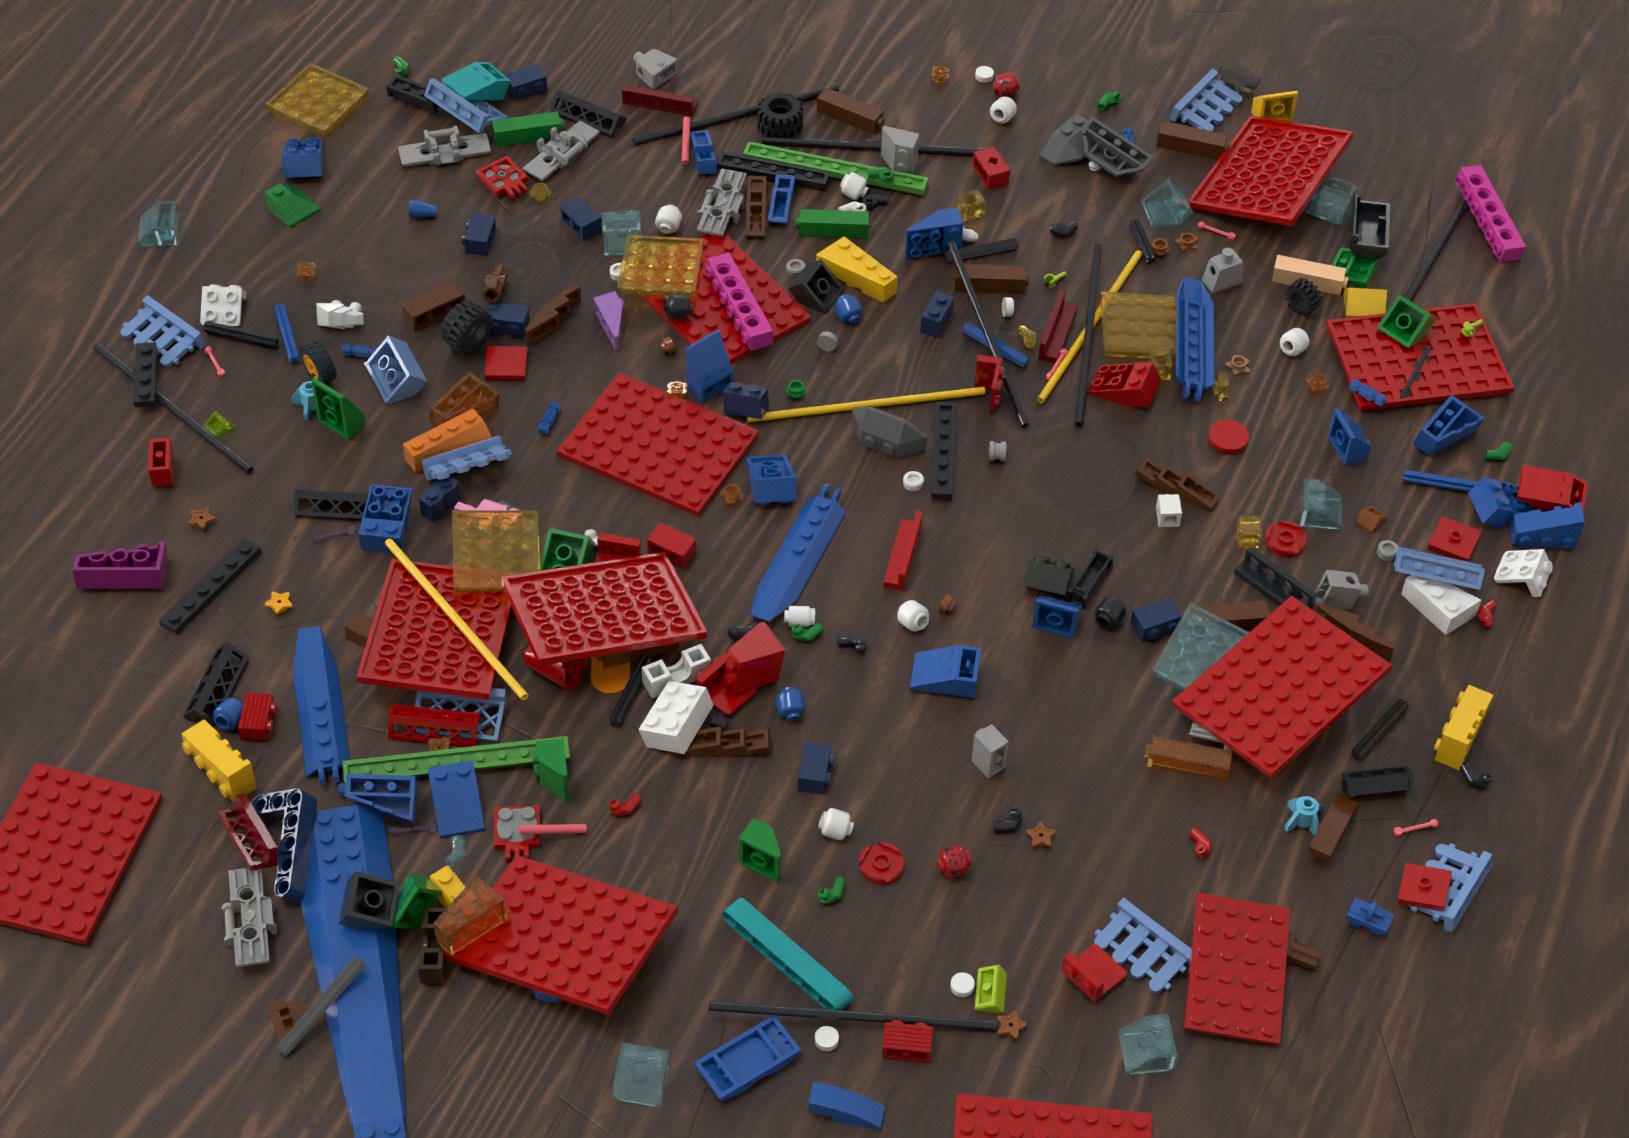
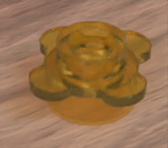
(540, 191)

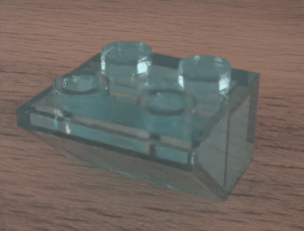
(1332, 200)
(159, 224)

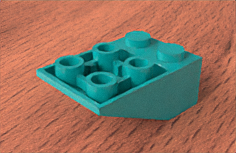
(478, 82)

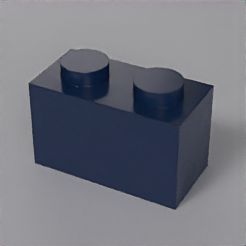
(526, 82)
(581, 218)
(479, 234)
(937, 314)
(509, 318)
(745, 400)
(1155, 619)
(814, 768)

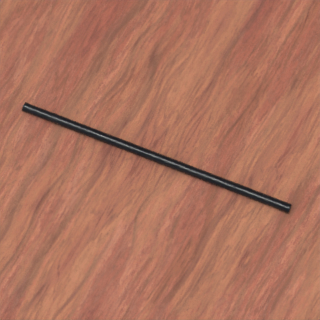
(720, 118)
(863, 145)
(1436, 250)
(987, 333)
(1088, 336)
(177, 411)
(850, 1015)

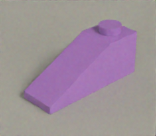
(610, 314)

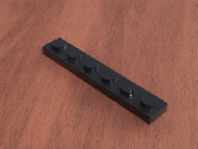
(761, 167)
(943, 450)
(210, 586)

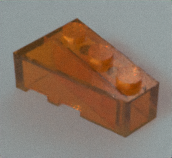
(465, 395)
(470, 916)

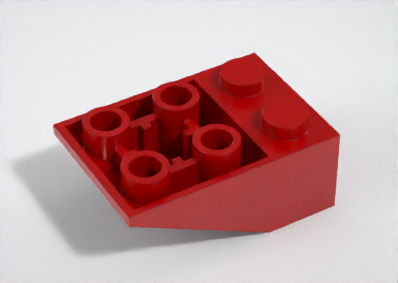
(1126, 383)
(1551, 488)

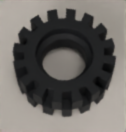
(1303, 296)

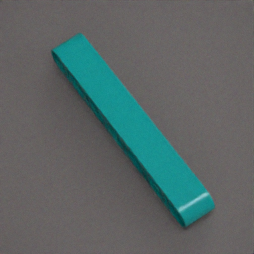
(787, 955)

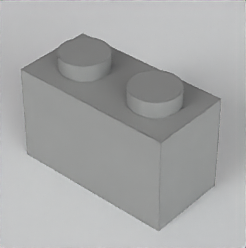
(989, 750)

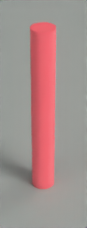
(685, 140)
(552, 829)

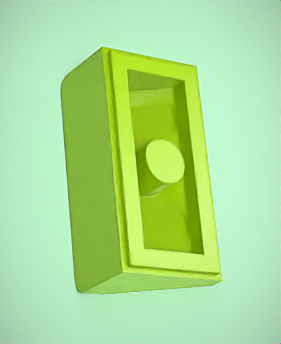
(991, 989)

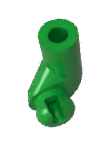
(403, 66)
(1109, 99)
(881, 172)
(1501, 453)
(806, 634)
(830, 895)

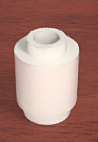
(800, 616)

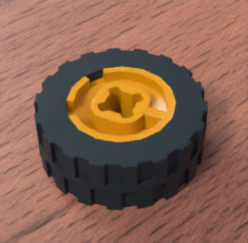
(317, 362)

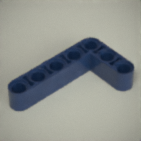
(298, 816)

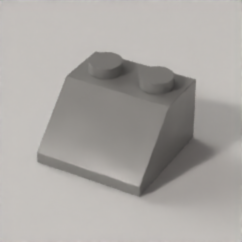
(900, 149)

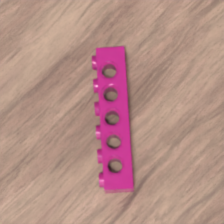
(1490, 213)
(739, 301)

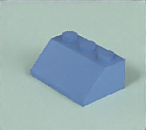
(395, 371)

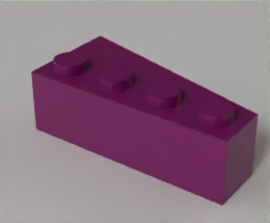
(122, 568)

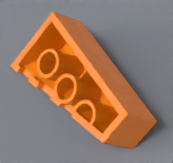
(453, 434)

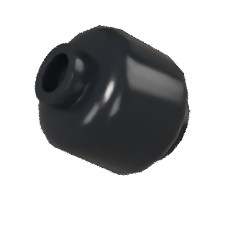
(677, 306)
(1110, 613)

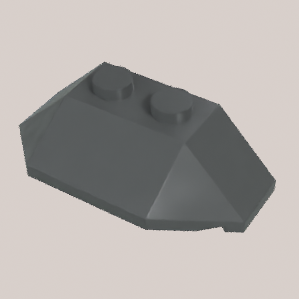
(1066, 143)
(1112, 150)
(887, 432)

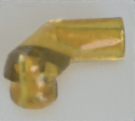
(1029, 336)

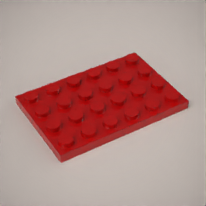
(1237, 969)

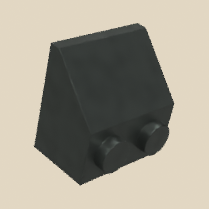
(816, 287)
(369, 902)

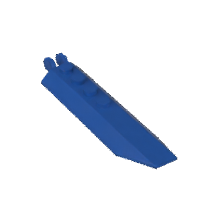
(1194, 338)
(798, 555)
(319, 705)

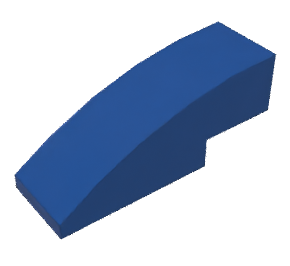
(703, 152)
(781, 199)
(845, 1106)

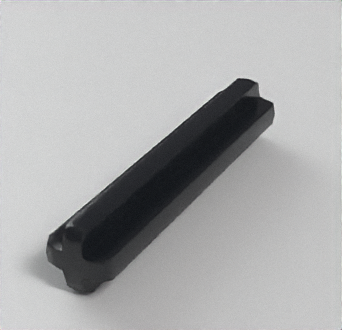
(1142, 241)

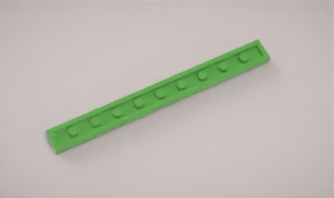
(837, 168)
(418, 763)

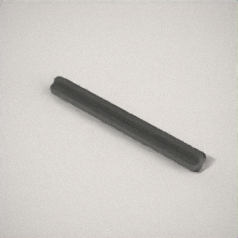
(320, 1005)

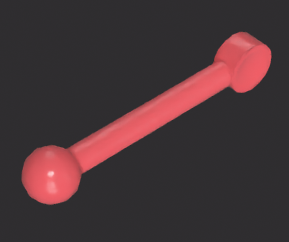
(1231, 236)
(1063, 352)
(220, 372)
(1398, 831)

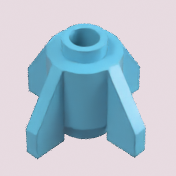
(305, 397)
(1304, 814)

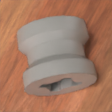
(997, 451)

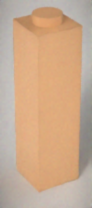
(1326, 277)

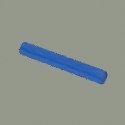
(287, 333)
(1005, 350)
(1438, 480)

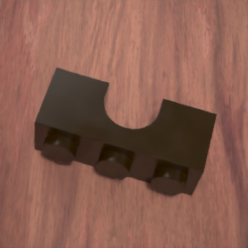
(432, 956)

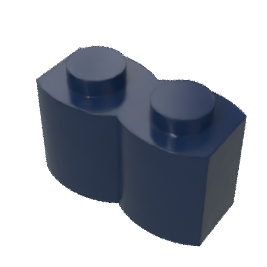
(439, 498)

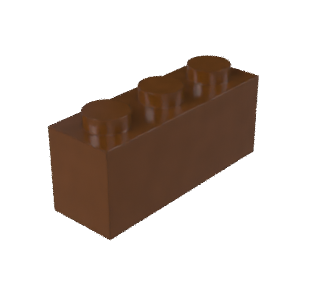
(432, 305)

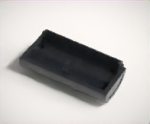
(1369, 228)

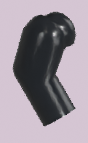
(873, 199)
(1063, 230)
(738, 632)
(852, 639)
(1474, 779)
(1010, 823)

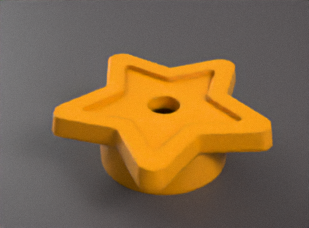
(279, 607)

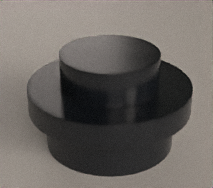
(718, 720)

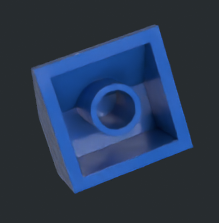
(1348, 438)
(1056, 616)

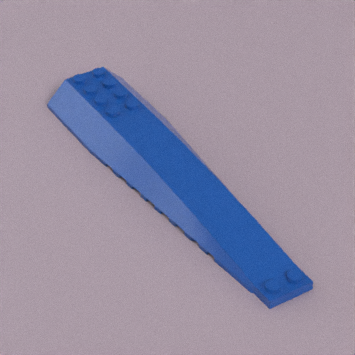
(367, 1013)

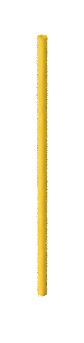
(1080, 340)
(873, 403)
(458, 621)

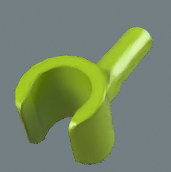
(1053, 279)
(1469, 328)

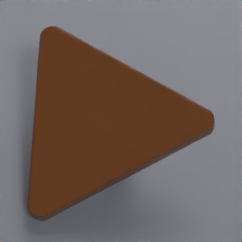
(285, 1015)

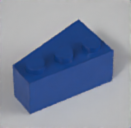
(1447, 426)
(1547, 529)
(386, 794)

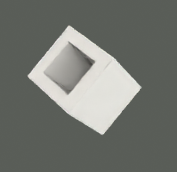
(1168, 510)

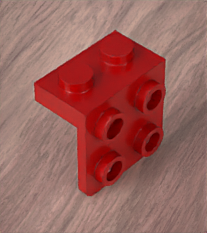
(988, 376)
(617, 547)
(721, 695)
(1093, 971)

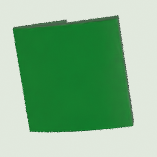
(1357, 269)

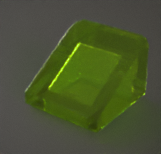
(217, 424)

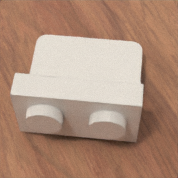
(222, 304)
(1527, 567)

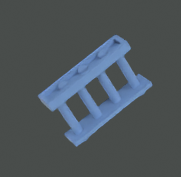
(1439, 568)

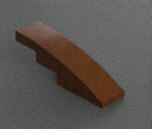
(756, 206)
(550, 315)
(1172, 482)
(1362, 633)
(736, 742)
(1333, 827)

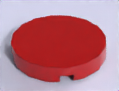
(1228, 436)
(1285, 539)
(881, 863)

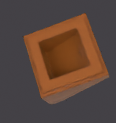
(1371, 518)

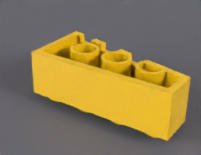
(859, 269)
(1463, 726)
(219, 760)

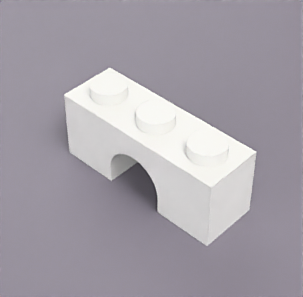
(657, 675)

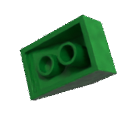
(336, 411)
(565, 550)

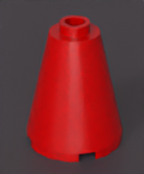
(563, 673)

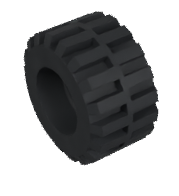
(780, 115)
(466, 327)

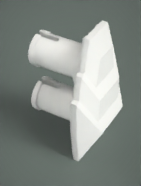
(339, 316)

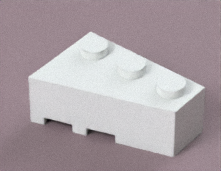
(1440, 602)

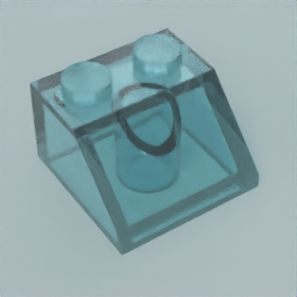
(1166, 205)
(616, 227)
(1320, 505)
(1148, 1045)
(641, 1074)

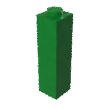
(526, 128)
(833, 223)

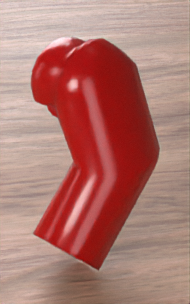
(1485, 613)
(618, 808)
(1203, 844)

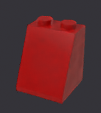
(754, 660)

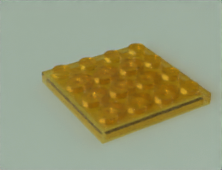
(317, 99)
(660, 265)
(1138, 323)
(493, 546)

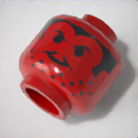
(1006, 84)
(954, 861)

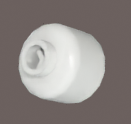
(1003, 110)
(854, 186)
(668, 219)
(1294, 342)
(913, 615)
(835, 824)

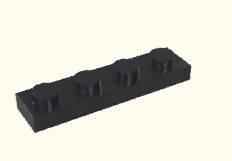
(145, 374)

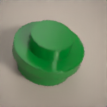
(796, 389)

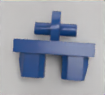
(1369, 916)

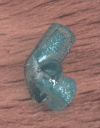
(459, 850)

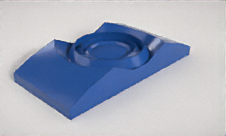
(748, 1058)

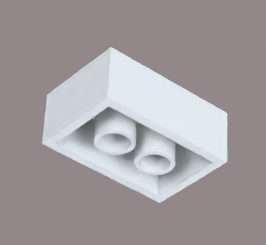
(676, 717)

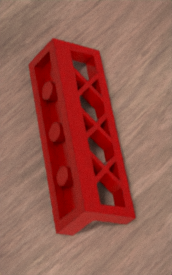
(903, 553)
(433, 720)

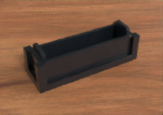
(410, 92)
(1090, 579)
(1377, 781)

